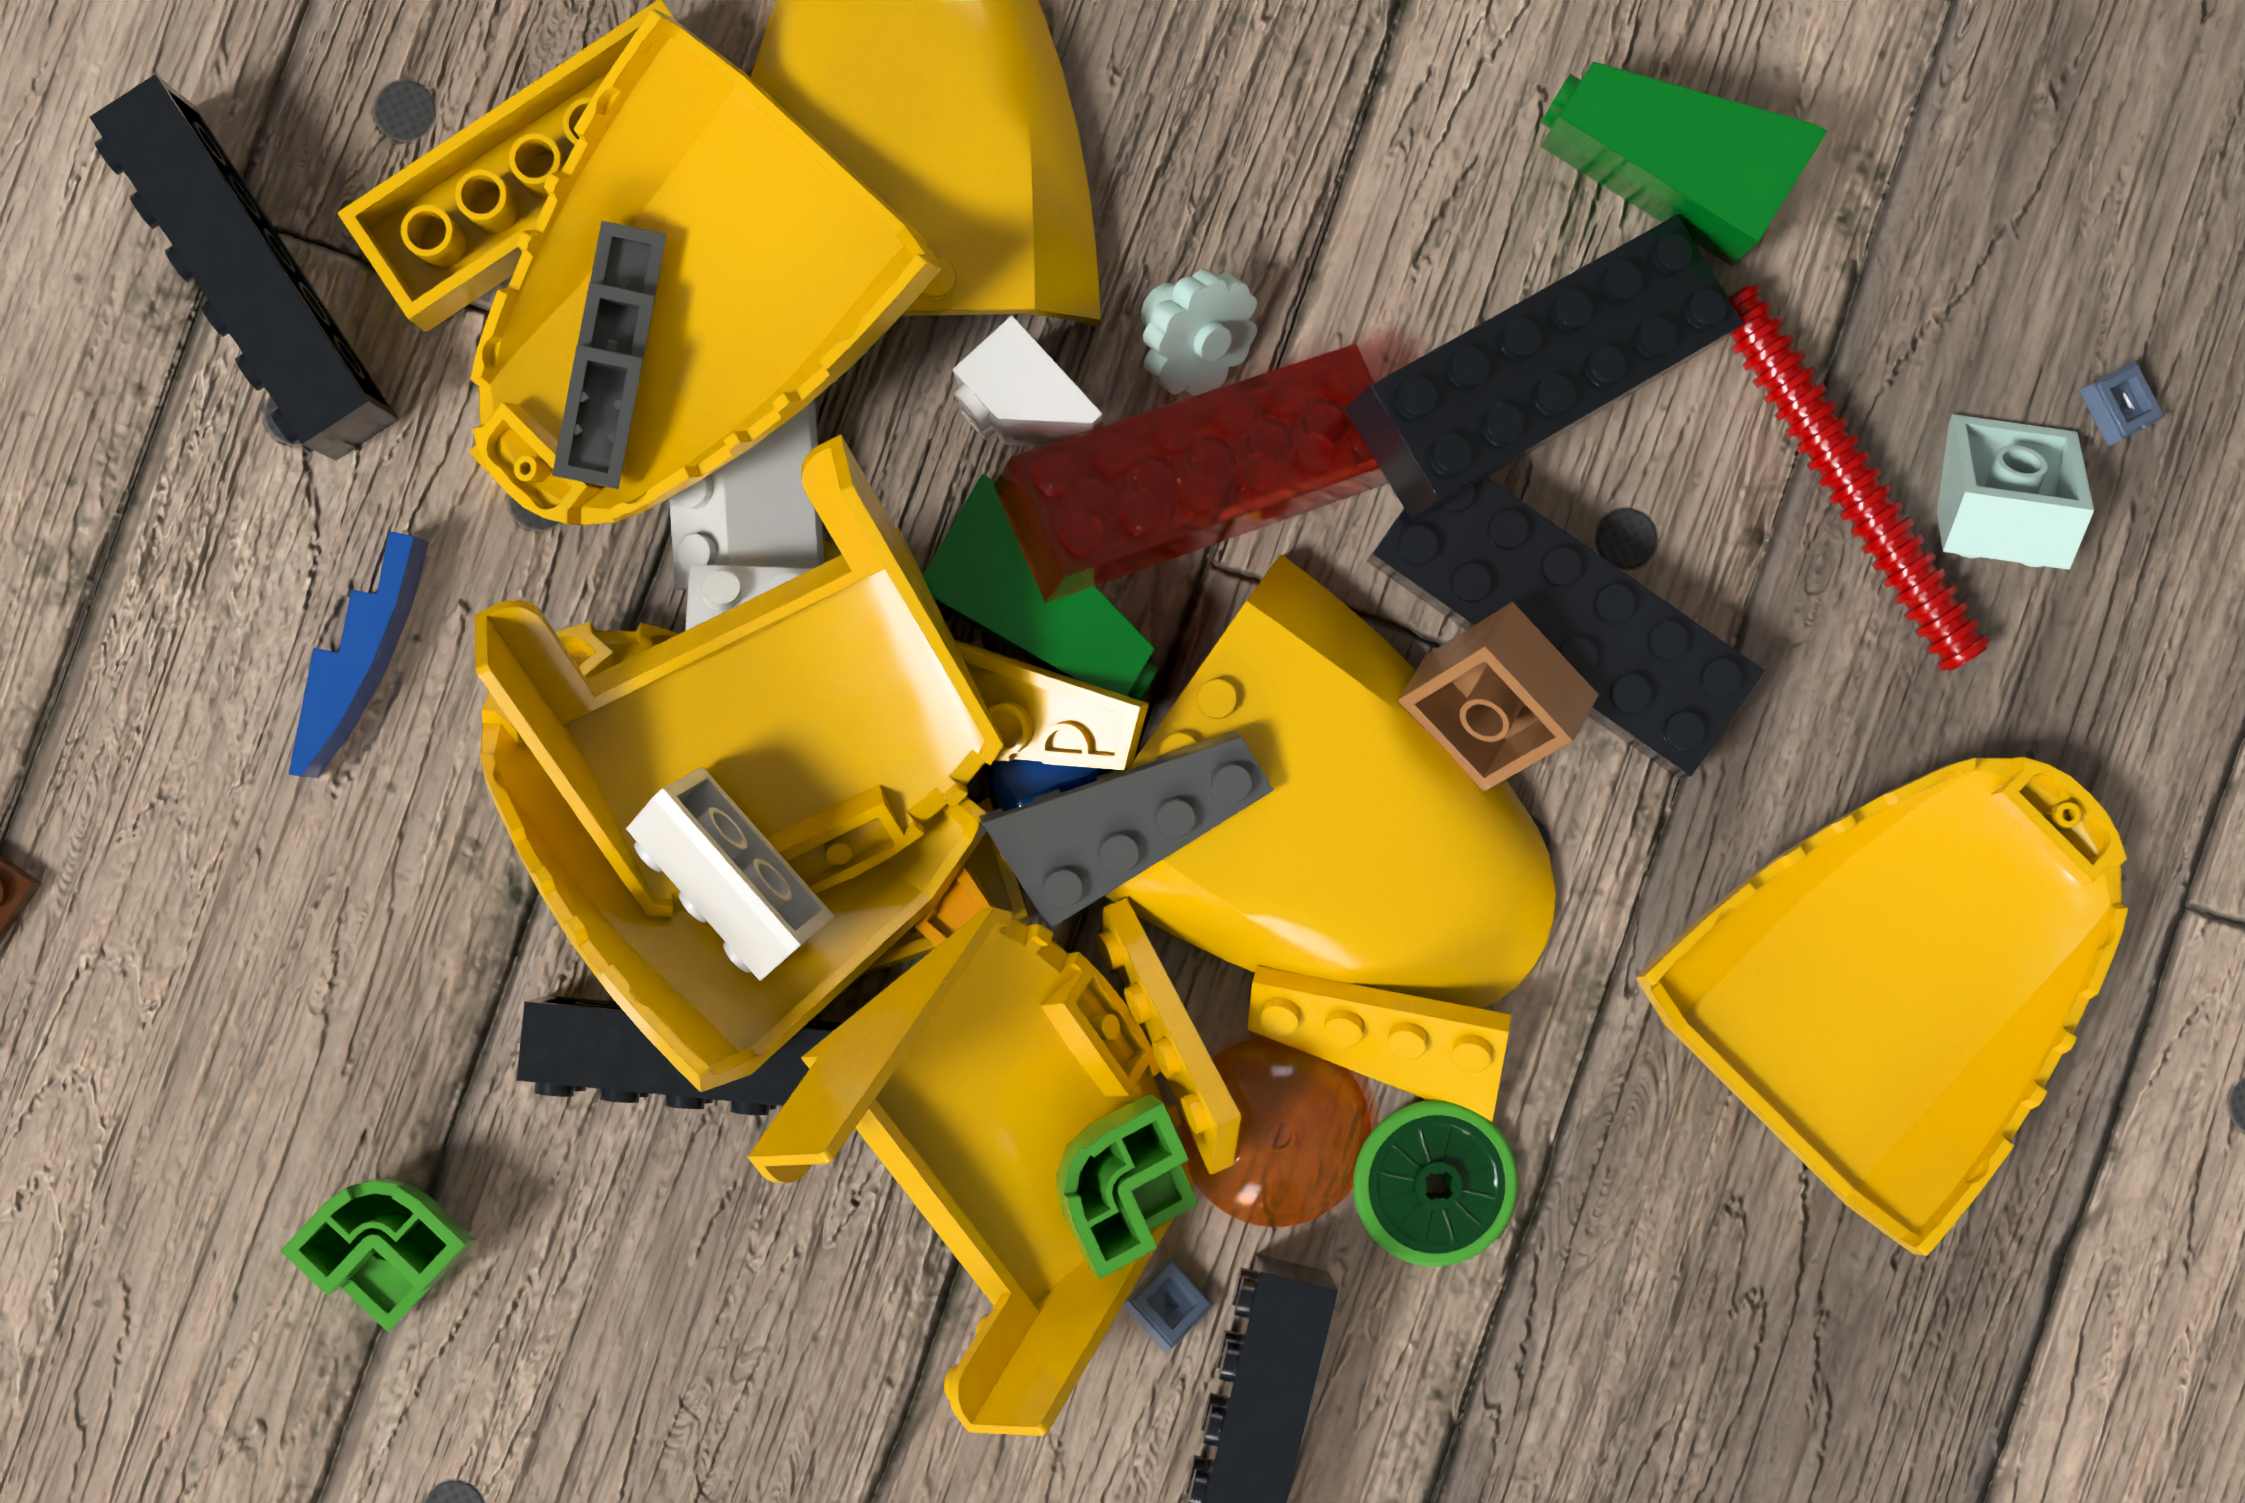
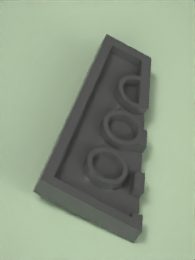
(1103, 833)

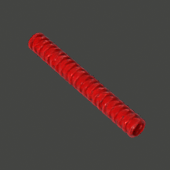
(1854, 483)

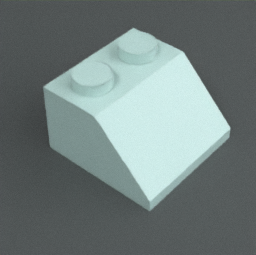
(2013, 492)

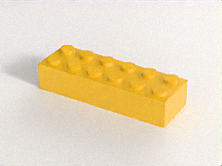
(455, 214)

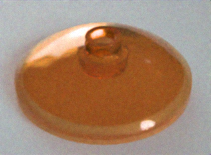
(1325, 1124)

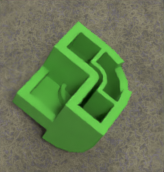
(1122, 1183)
(379, 1246)

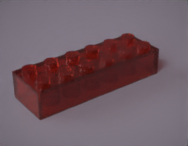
(1189, 474)

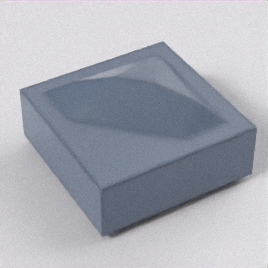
(2121, 403)
(1167, 1304)

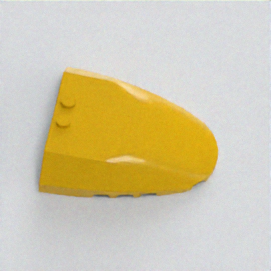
(957, 129)
(763, 291)
(1374, 843)
(674, 969)
(1907, 982)

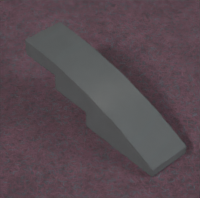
(609, 355)

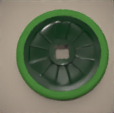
(1393, 1186)

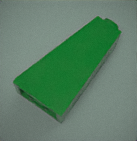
(1681, 153)
(989, 584)

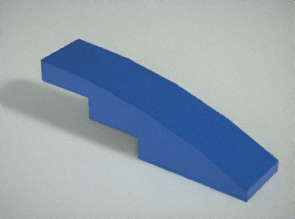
(345, 681)

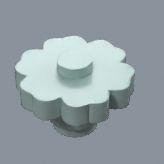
(1197, 331)

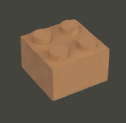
(1498, 697)

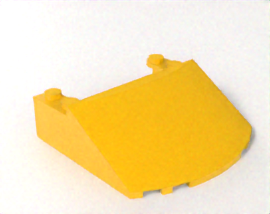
(813, 706)
(968, 1095)

